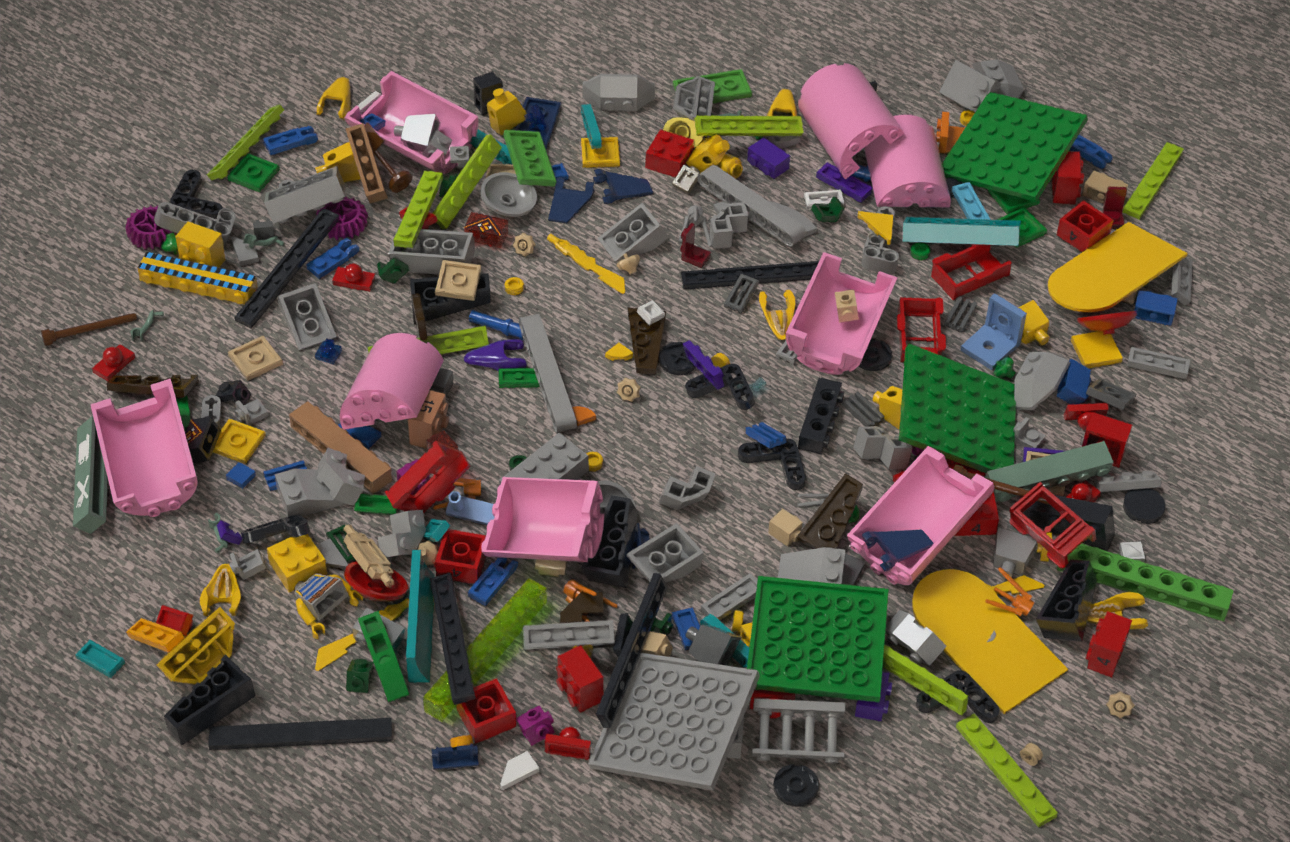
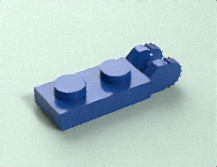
(290, 139)
(1091, 152)
(332, 258)
(492, 581)

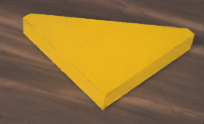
(879, 223)

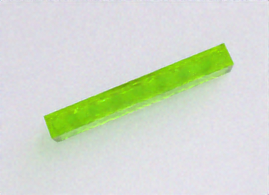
(490, 644)

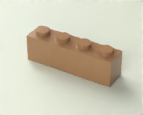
(366, 163)

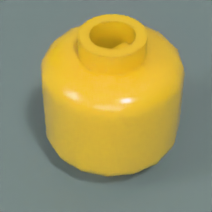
(731, 165)

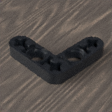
(187, 201)
(728, 381)
(783, 455)
(294, 525)
(972, 687)

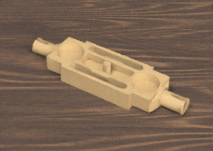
(368, 556)

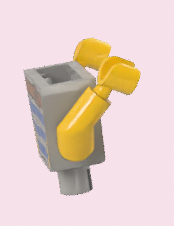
(320, 596)

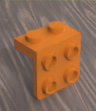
(947, 134)

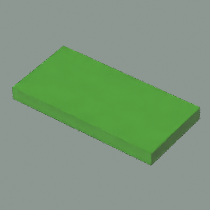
(728, 85)
(529, 158)

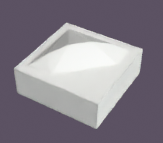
(650, 312)
(1132, 550)

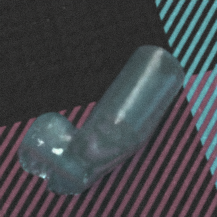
(756, 386)

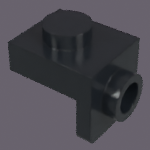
(233, 391)

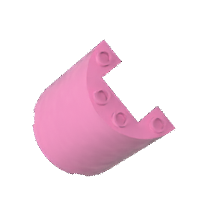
(405, 98)
(845, 114)
(816, 329)
(146, 453)
(922, 498)

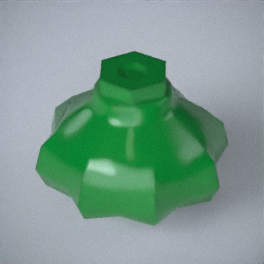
(170, 244)
(1004, 368)

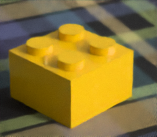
(200, 245)
(296, 560)

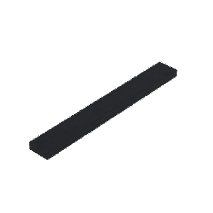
(287, 268)
(763, 273)
(452, 639)
(631, 651)
(300, 733)

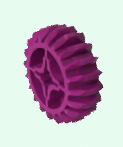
(353, 220)
(143, 230)

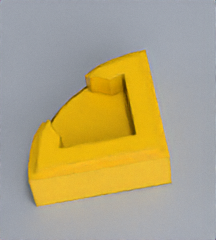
(619, 352)

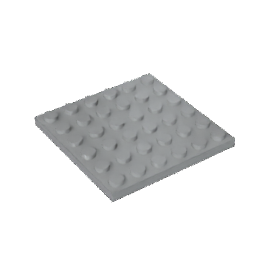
(676, 721)

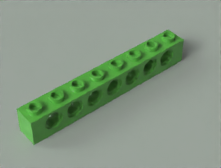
(1155, 582)

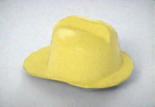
(683, 127)

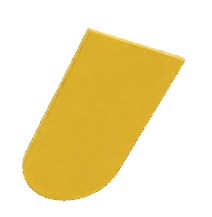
(1112, 269)
(1006, 667)

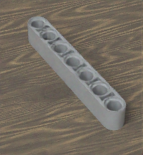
(758, 209)
(547, 373)

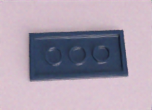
(549, 109)

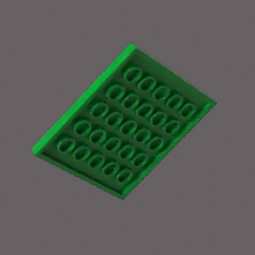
(1013, 146)
(957, 411)
(818, 638)

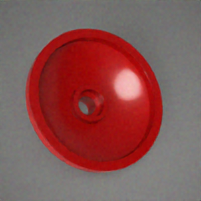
(1107, 322)
(374, 588)

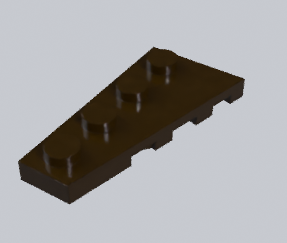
(645, 341)
(140, 386)
(833, 515)

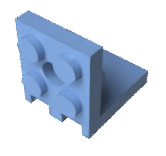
(997, 332)

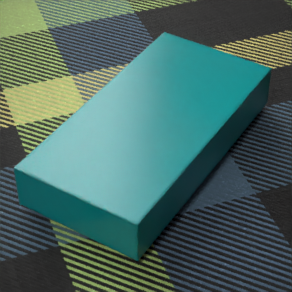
(435, 530)
(100, 658)

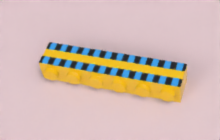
(197, 278)

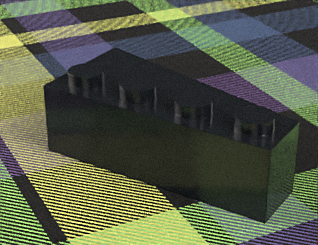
(440, 306)
(1094, 514)
(611, 561)
(1069, 603)
(210, 701)

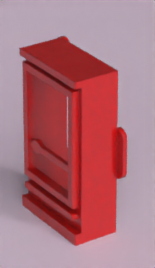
(981, 255)
(925, 308)
(437, 487)
(1067, 541)

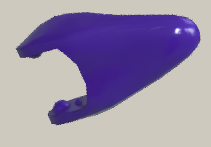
(494, 357)

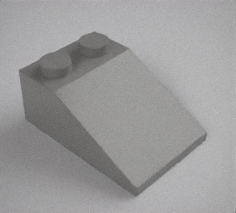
(968, 86)
(633, 234)
(306, 316)
(303, 493)
(668, 553)
(813, 565)

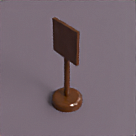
(399, 180)

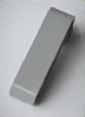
(175, 217)
(875, 255)

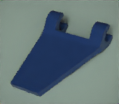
(621, 186)
(568, 202)
(897, 544)

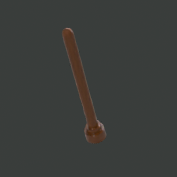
(50, 336)
(998, 485)

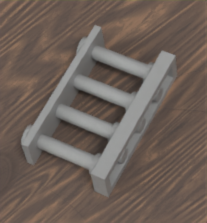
(568, 634)
(809, 710)

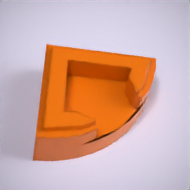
(583, 415)

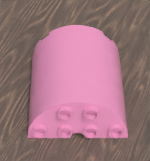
(908, 167)
(391, 381)
(545, 520)

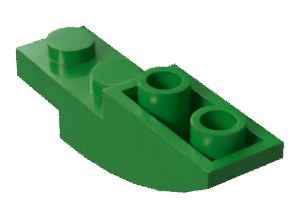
(383, 656)

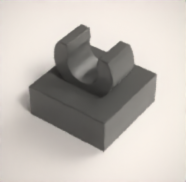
(263, 230)

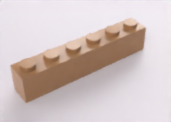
(325, 433)

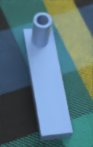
(469, 509)

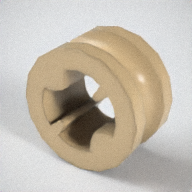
(1031, 754)

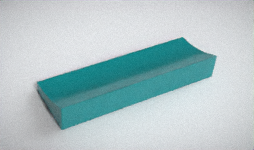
(961, 231)
(419, 621)

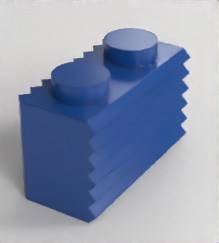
(1155, 307)
(1074, 383)

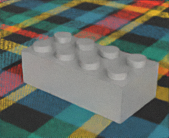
(305, 195)
(433, 248)
(553, 460)

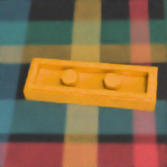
(155, 635)

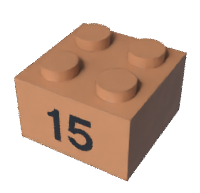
(430, 420)

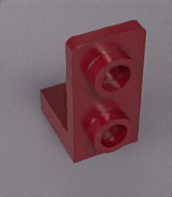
(1114, 205)
(691, 253)

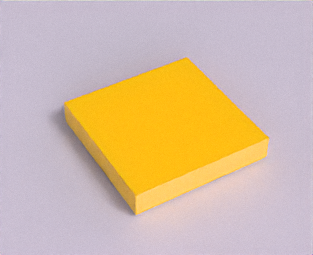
(603, 157)
(1096, 349)
(238, 441)

